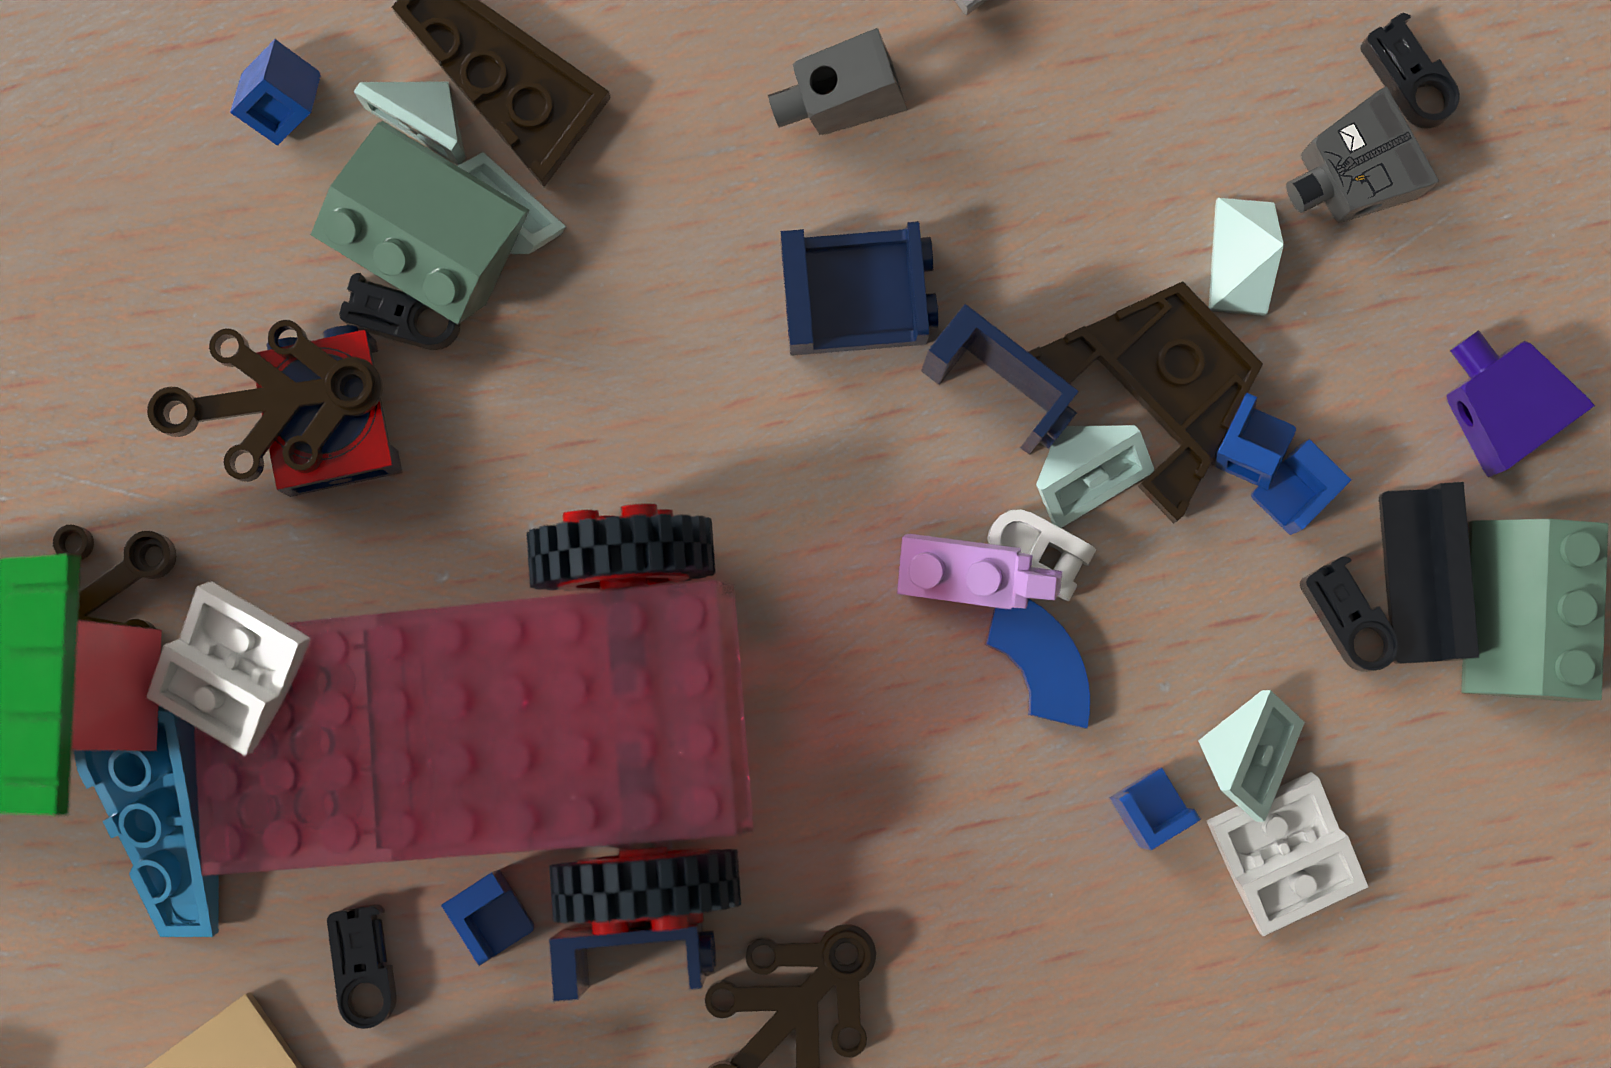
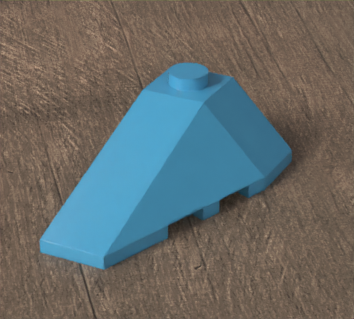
(156, 816)

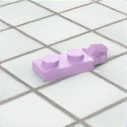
(972, 573)

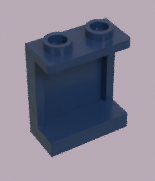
(857, 290)

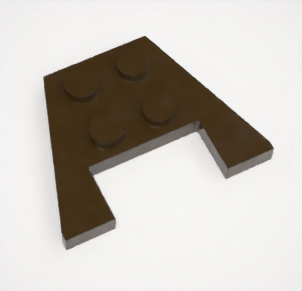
(1178, 368)

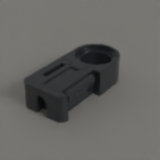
(1405, 68)
(390, 314)
(1346, 612)
(358, 958)

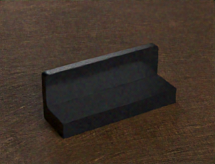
(1429, 573)

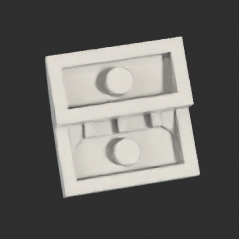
(228, 668)
(1292, 859)

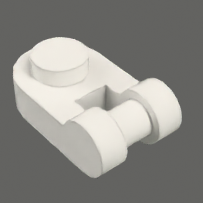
(1033, 535)

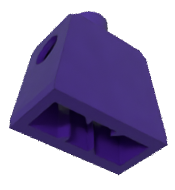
(1511, 401)

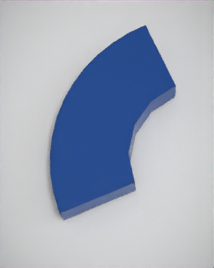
(1047, 662)

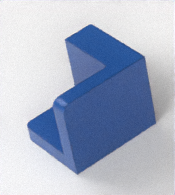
(276, 92)
(1254, 444)
(1301, 487)
(1153, 810)
(488, 917)

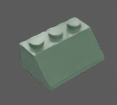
(420, 223)
(1538, 609)

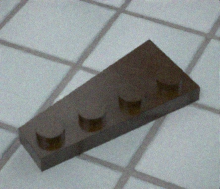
(509, 77)

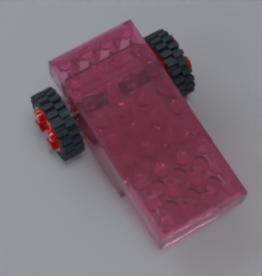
(516, 732)

